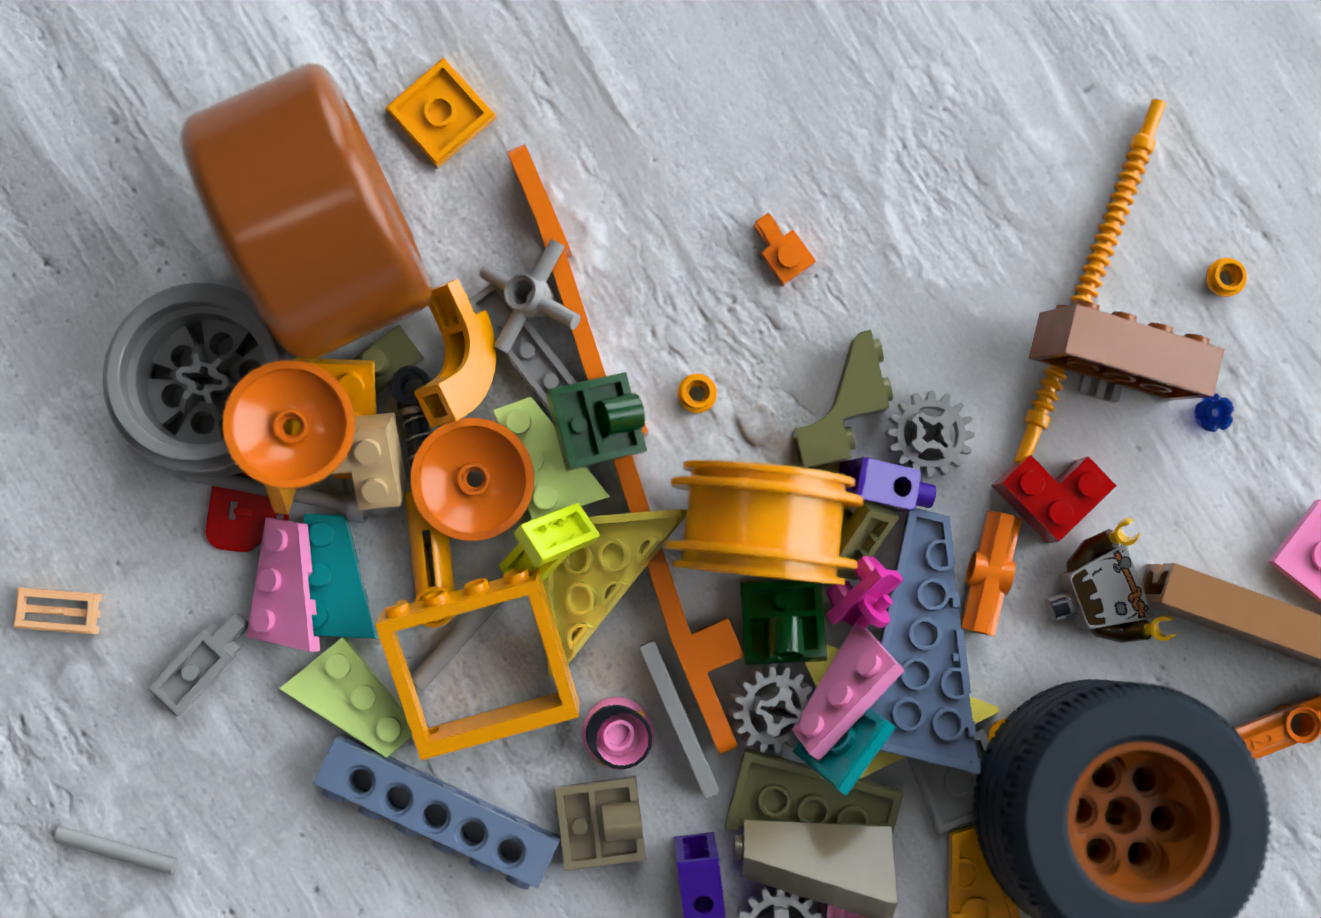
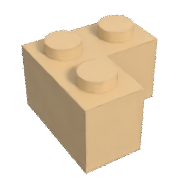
(376, 462)

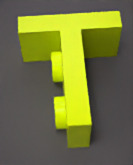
(550, 540)

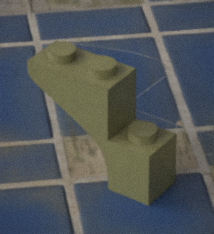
(858, 395)

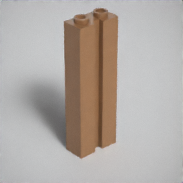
(1234, 611)

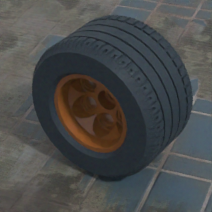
(1194, 769)

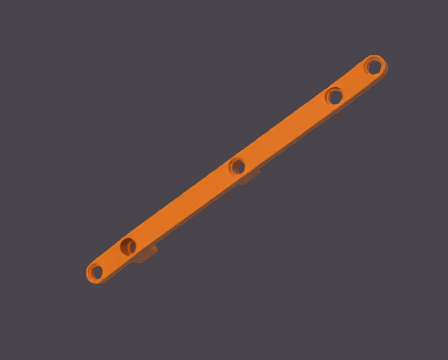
(708, 646)

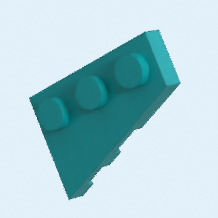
(337, 580)

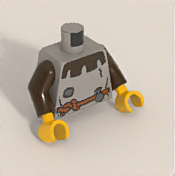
(1106, 591)

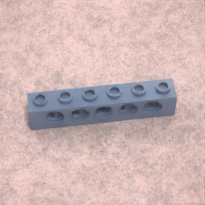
(338, 784)

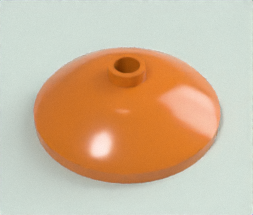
(281, 394)
(443, 487)

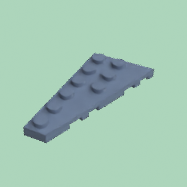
(926, 638)

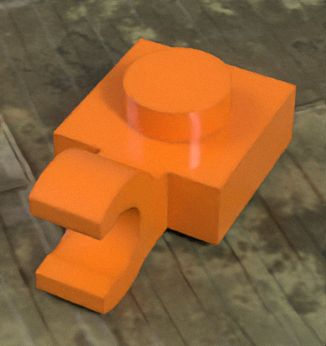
(785, 254)

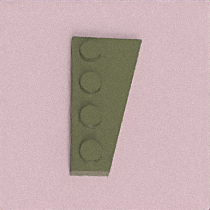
(794, 792)

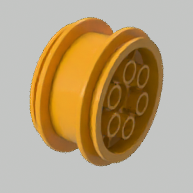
(764, 520)

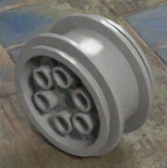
(160, 334)

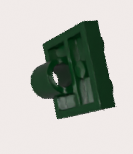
(597, 421)
(783, 622)

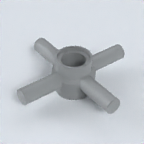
(542, 299)

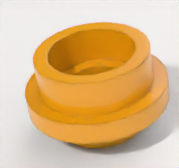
(1237, 276)
(703, 382)

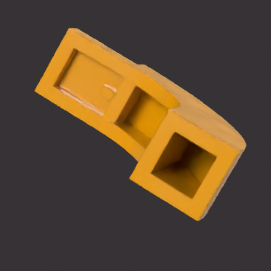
(467, 359)

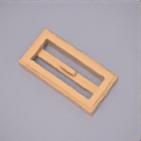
(90, 613)

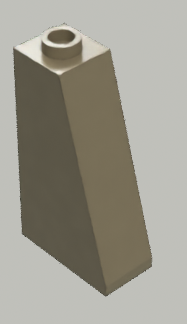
(823, 862)

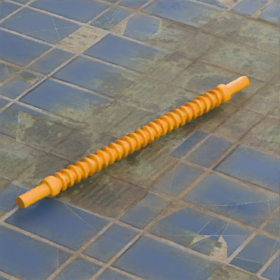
(1140, 146)

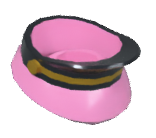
(617, 733)

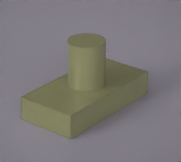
(391, 354)
(864, 533)

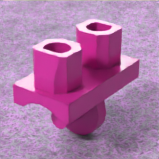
(868, 599)

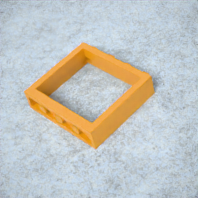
(494, 723)

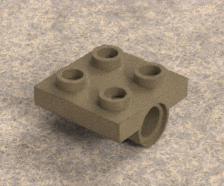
(600, 823)

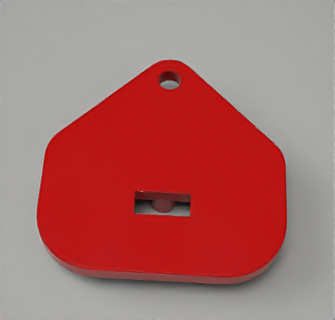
(247, 529)

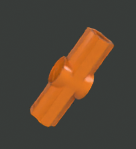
(990, 572)
(1274, 732)

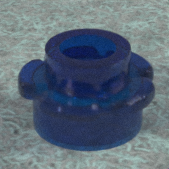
(1204, 416)

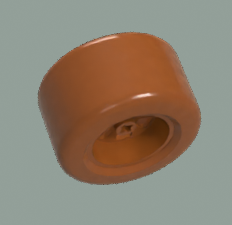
(304, 212)

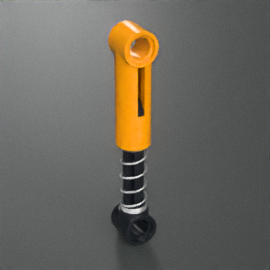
(420, 532)

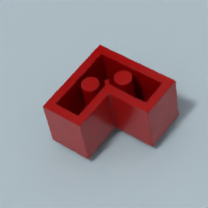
(1053, 504)

